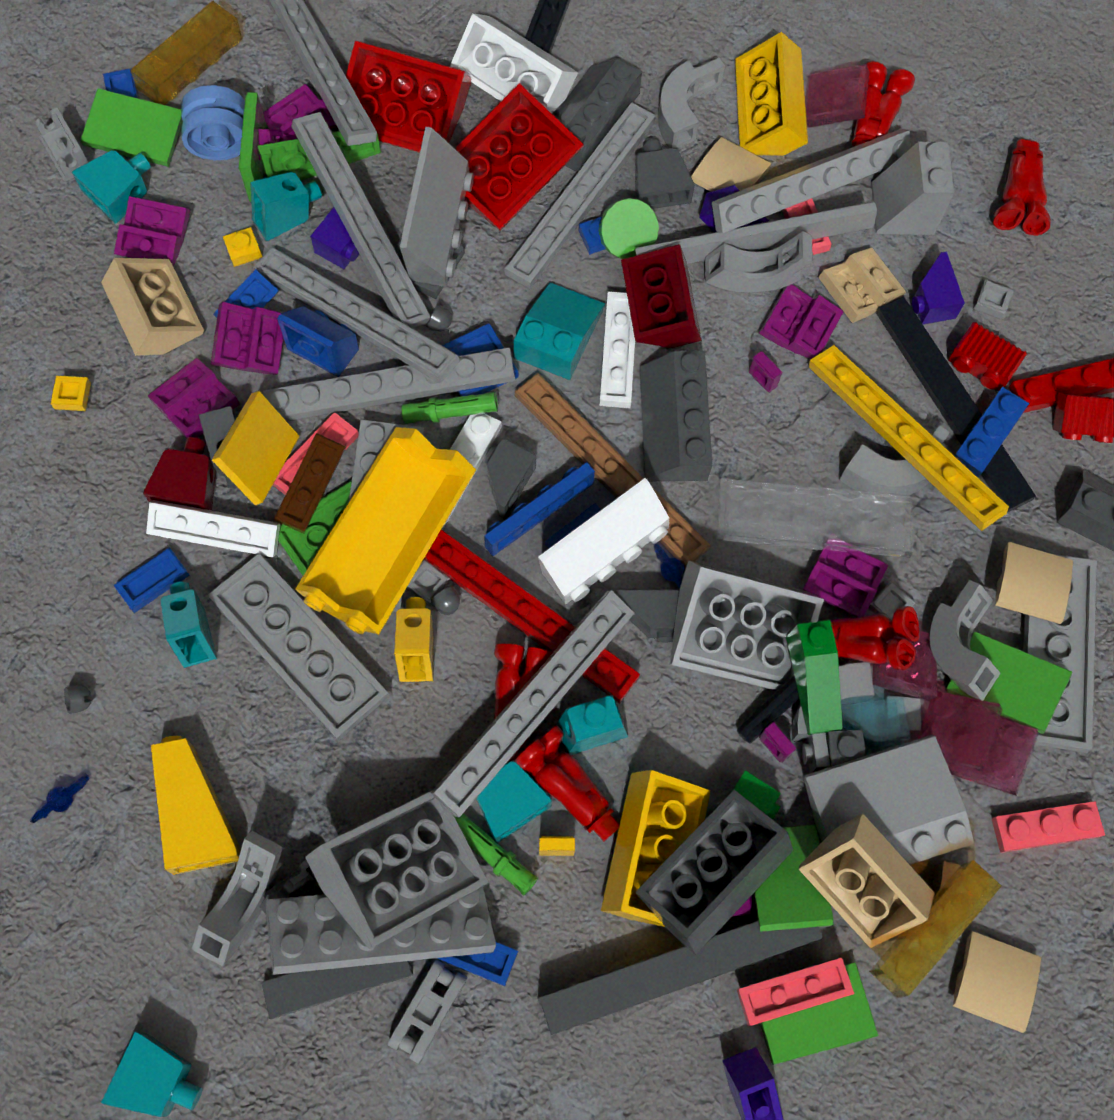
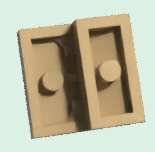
(728, 166)
(861, 284)
(1034, 582)
(997, 982)

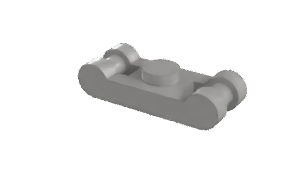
(427, 1011)

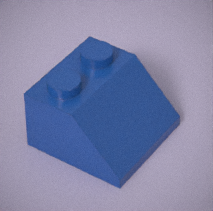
(318, 339)

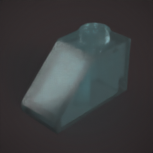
(882, 722)

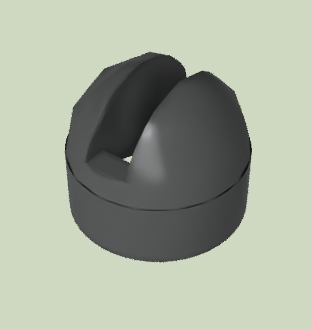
(440, 319)
(446, 601)
(75, 700)

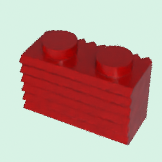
(986, 357)
(1085, 415)

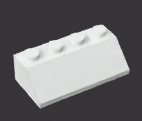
(502, 59)
(605, 542)

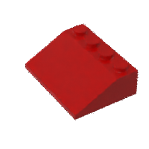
(406, 94)
(514, 156)

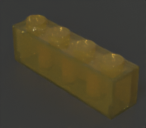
(186, 54)
(923, 946)

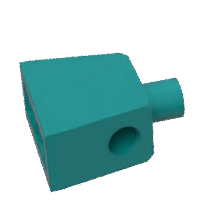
(111, 181)
(281, 203)
(187, 625)
(591, 725)
(511, 801)
(151, 1079)

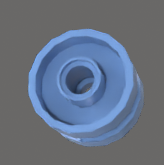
(212, 122)

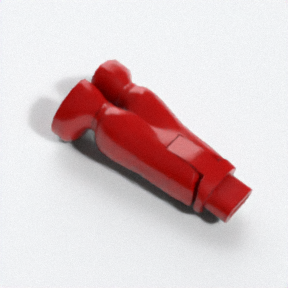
(882, 108)
(1024, 189)
(867, 636)
(508, 680)
(568, 783)

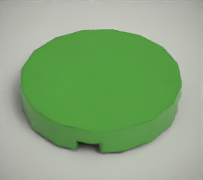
(628, 226)

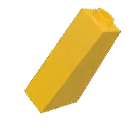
(190, 815)

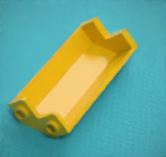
(385, 531)

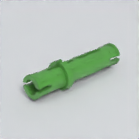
(453, 407)
(496, 856)

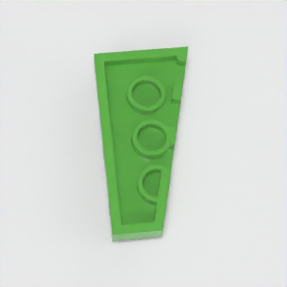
(290, 156)

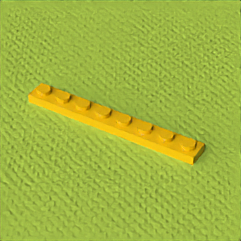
(909, 438)

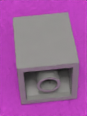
(914, 191)

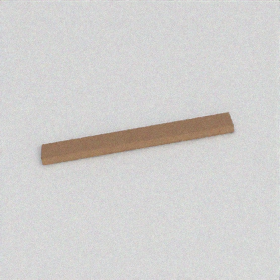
(607, 463)

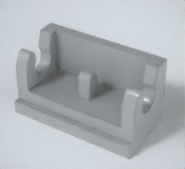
(61, 145)

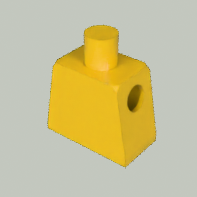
(414, 642)

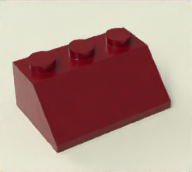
(661, 298)

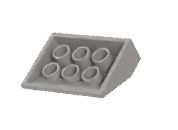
(435, 211)
(738, 625)
(901, 792)
(397, 869)

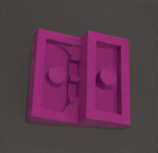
(295, 105)
(152, 230)
(801, 322)
(247, 339)
(191, 393)
(846, 580)

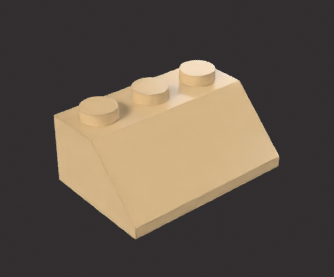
(151, 305)
(868, 882)

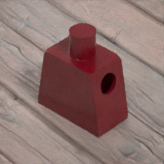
(183, 477)

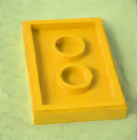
(256, 448)

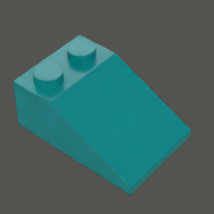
(557, 330)

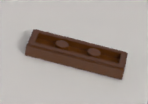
(309, 483)

